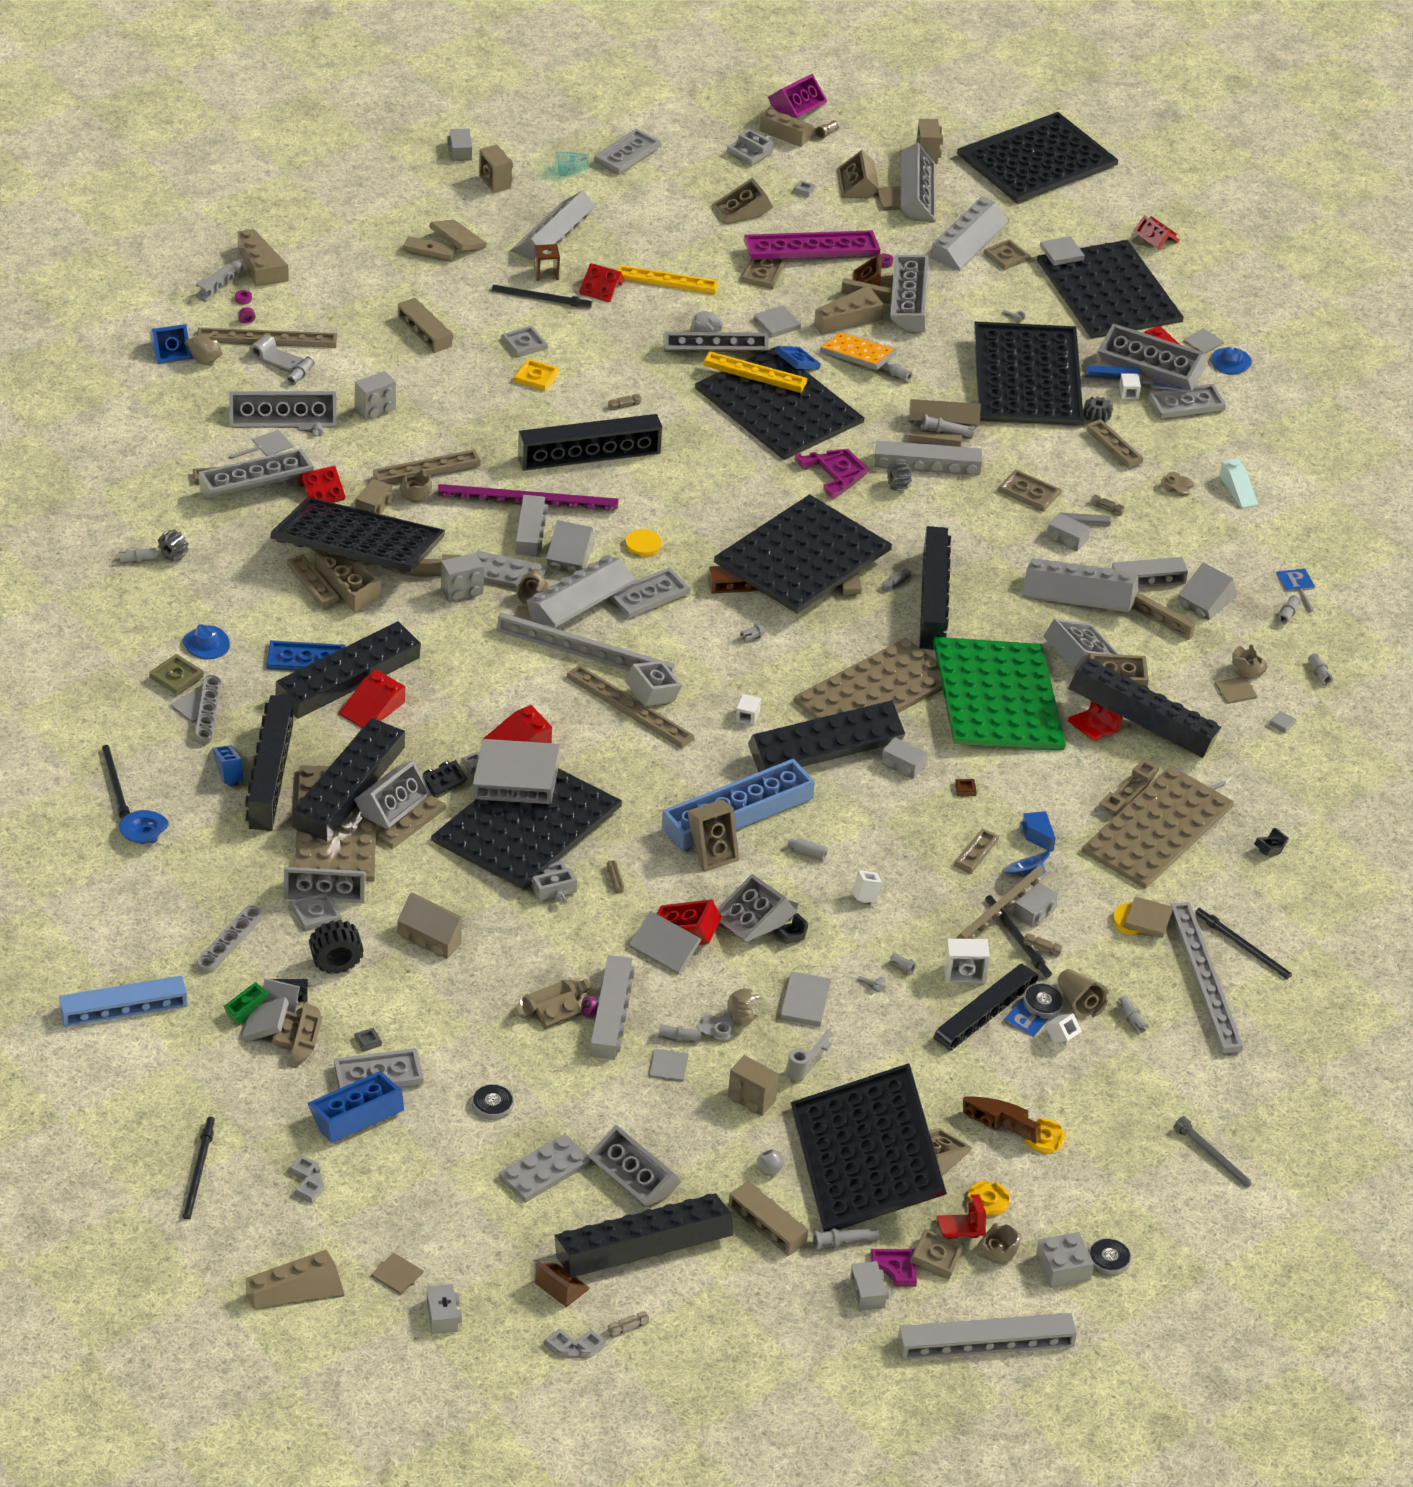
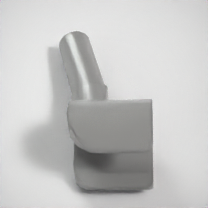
(1020, 315)
(316, 429)
(877, 985)

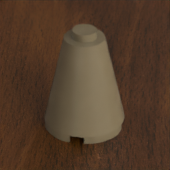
(1083, 993)

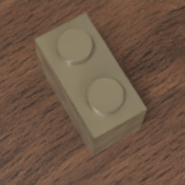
(374, 497)

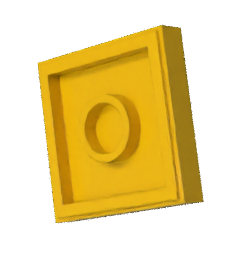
(536, 374)

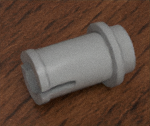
(753, 632)
(902, 963)

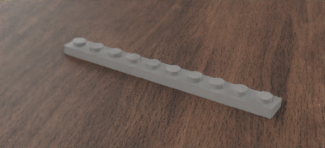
(572, 643)
(1206, 978)

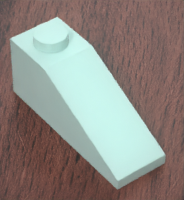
(1238, 483)

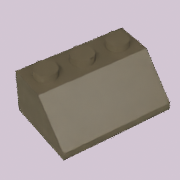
(786, 127)
(858, 177)
(1125, 665)
(430, 925)

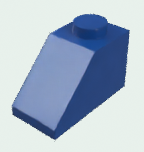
(1038, 830)

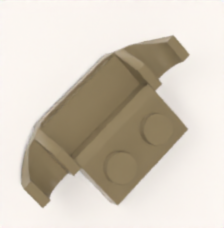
(554, 1002)
(299, 1033)

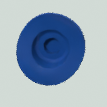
(1231, 360)
(207, 642)
(143, 826)
(1027, 865)

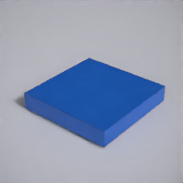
(797, 357)

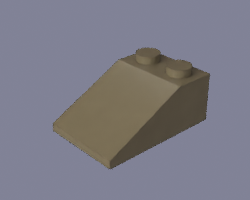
(743, 203)
(714, 834)
(948, 1149)

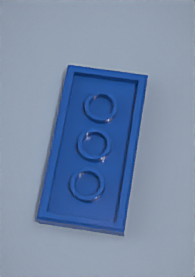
(296, 655)

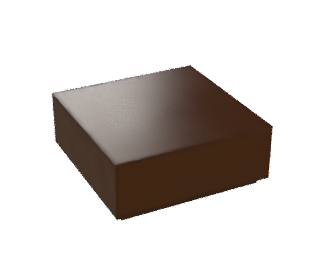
(965, 787)

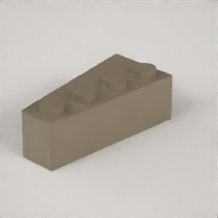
(261, 259)
(849, 311)
(348, 579)

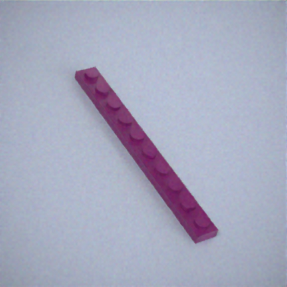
(502, 494)

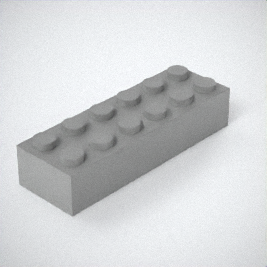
(1152, 357)

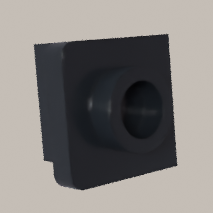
(1273, 843)
(793, 931)

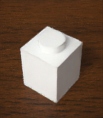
(1129, 386)
(748, 709)
(866, 887)
(1063, 1028)

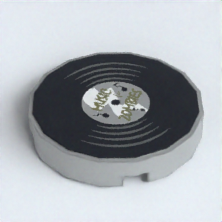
(1043, 1000)
(492, 1101)
(1110, 1256)

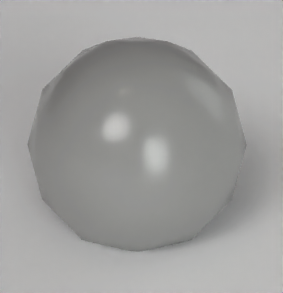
(770, 1162)

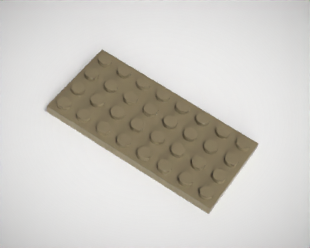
(894, 674)
(1157, 826)
(347, 849)

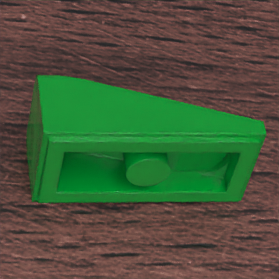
(245, 1003)

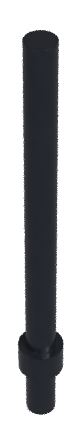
(574, 300)
(122, 809)
(1214, 922)
(1036, 960)
(206, 1137)

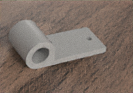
(266, 351)
(801, 1061)

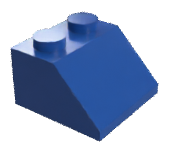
(169, 343)

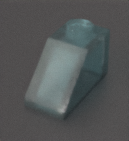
(570, 163)

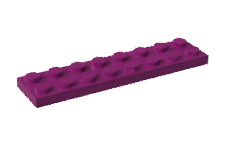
(811, 244)

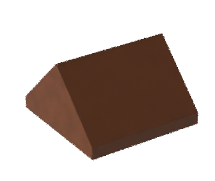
(869, 271)
(558, 1283)

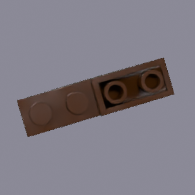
(1000, 1113)

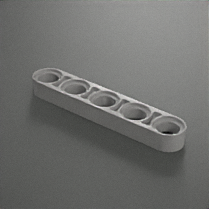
(207, 715)
(231, 931)

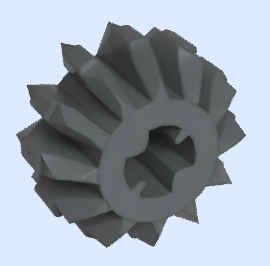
(1098, 409)
(899, 475)
(173, 545)

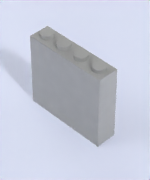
(516, 771)

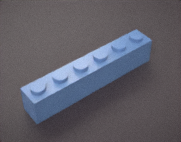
(122, 1001)

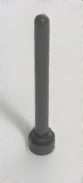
(1184, 1126)

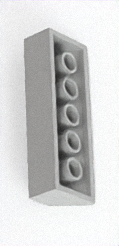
(918, 184)
(555, 224)
(969, 234)
(910, 292)
(282, 408)
(253, 473)
(1080, 584)
(580, 591)

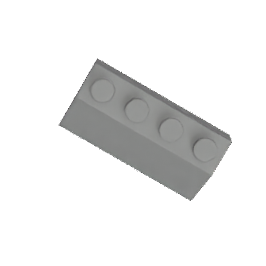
(393, 795)
(340, 884)
(634, 1167)

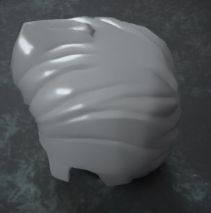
(706, 322)

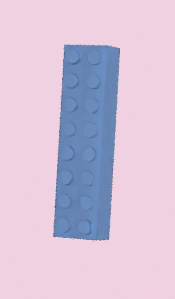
(751, 798)

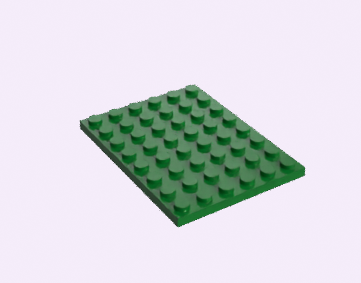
(998, 693)

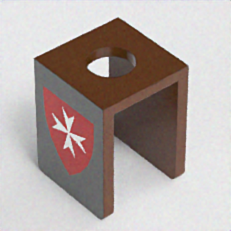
(539, 255)

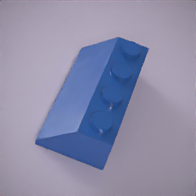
(356, 1106)

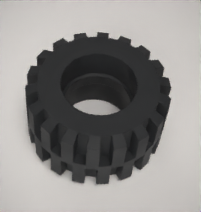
(336, 946)

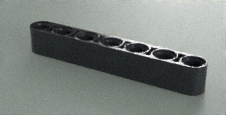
(985, 1007)

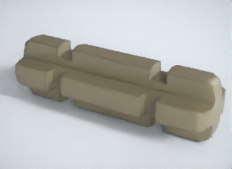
(624, 401)
(1107, 505)
(615, 876)
(1042, 944)
(628, 1323)

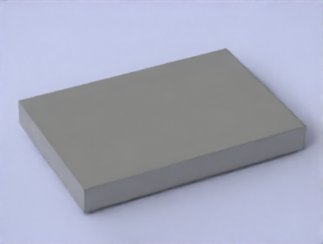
(665, 942)
(805, 999)

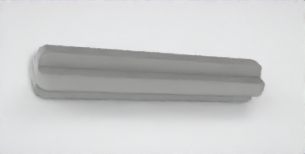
(1090, 519)

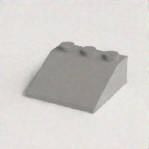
(1076, 641)
(754, 909)

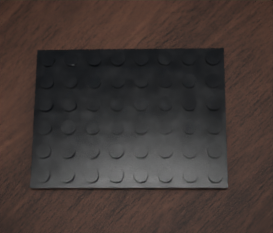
(1037, 157)
(1111, 289)
(1028, 373)
(778, 416)
(358, 534)
(803, 553)
(524, 837)
(868, 1148)

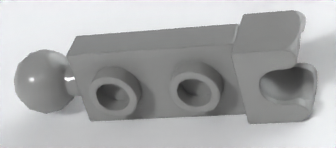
(218, 280)

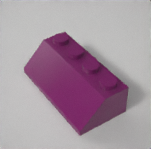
(798, 97)

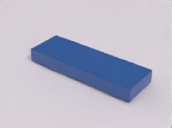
(1109, 372)

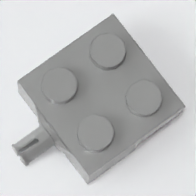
(751, 146)
(555, 883)

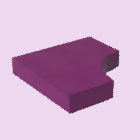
(896, 1265)

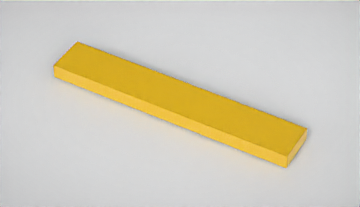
(669, 279)
(755, 372)

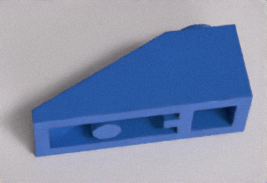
(228, 765)

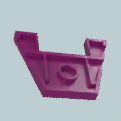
(839, 464)

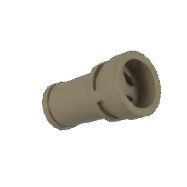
(825, 129)

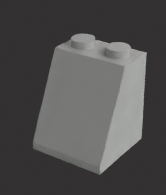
(570, 546)
(1207, 591)

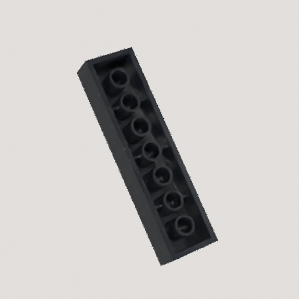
(589, 442)
(935, 586)
(346, 668)
(1145, 707)
(828, 737)
(269, 763)
(348, 777)
(643, 1235)

